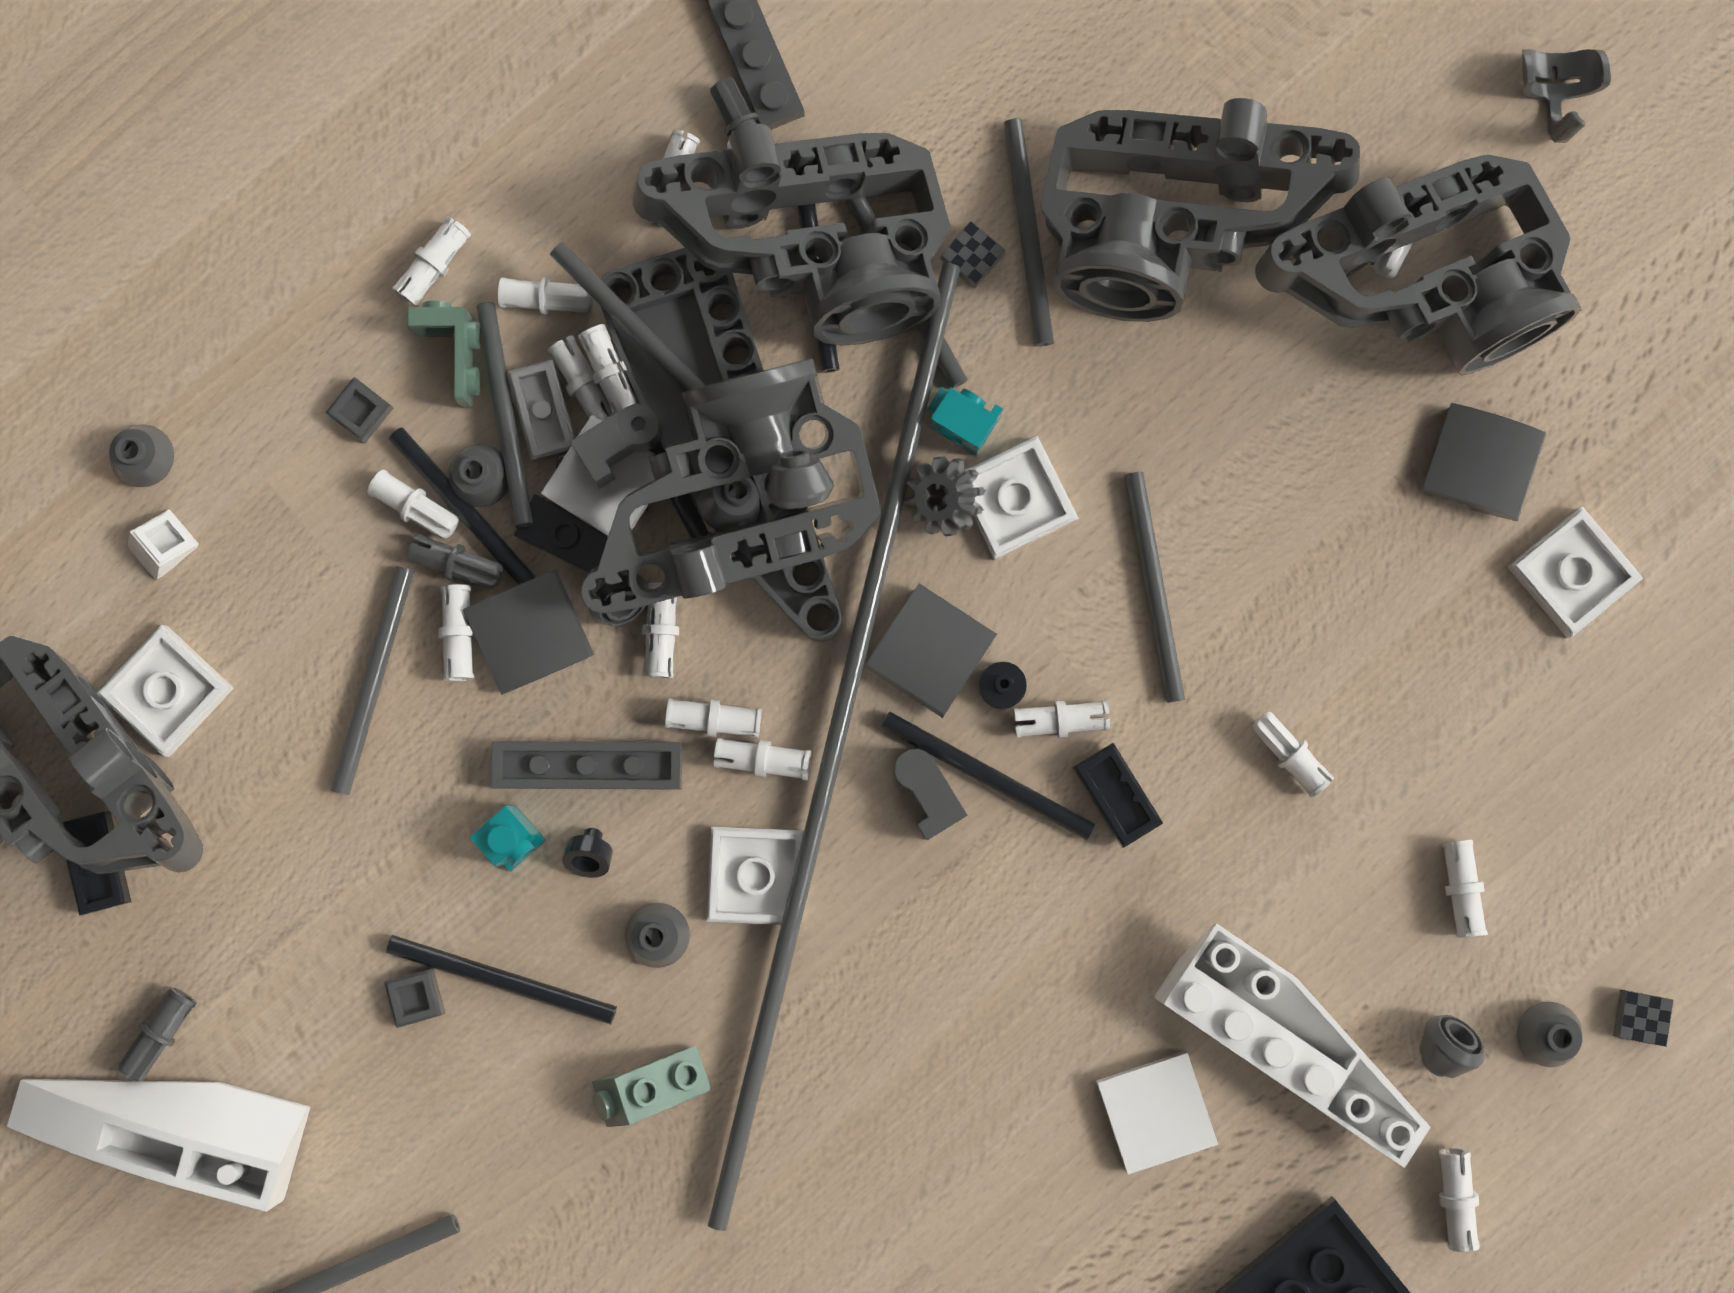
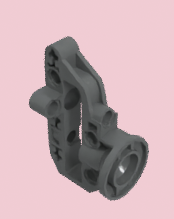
(1125, 260)
(867, 281)
(1494, 303)
(758, 422)
(107, 762)

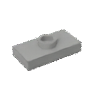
(542, 410)

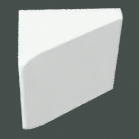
(161, 544)

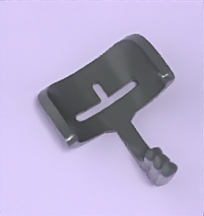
(1587, 65)

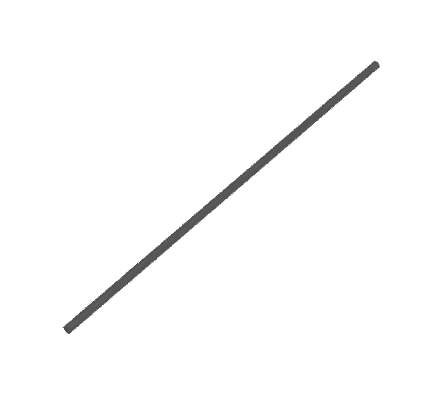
(832, 753)

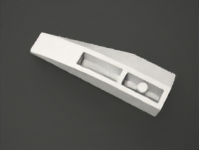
(1290, 1037)
(171, 1132)

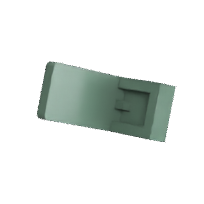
(442, 320)
(650, 1088)

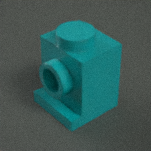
(963, 418)
(508, 838)

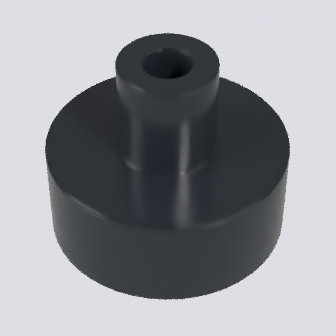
(997, 696)
(588, 854)

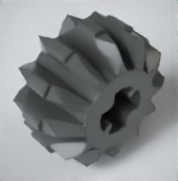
(959, 500)

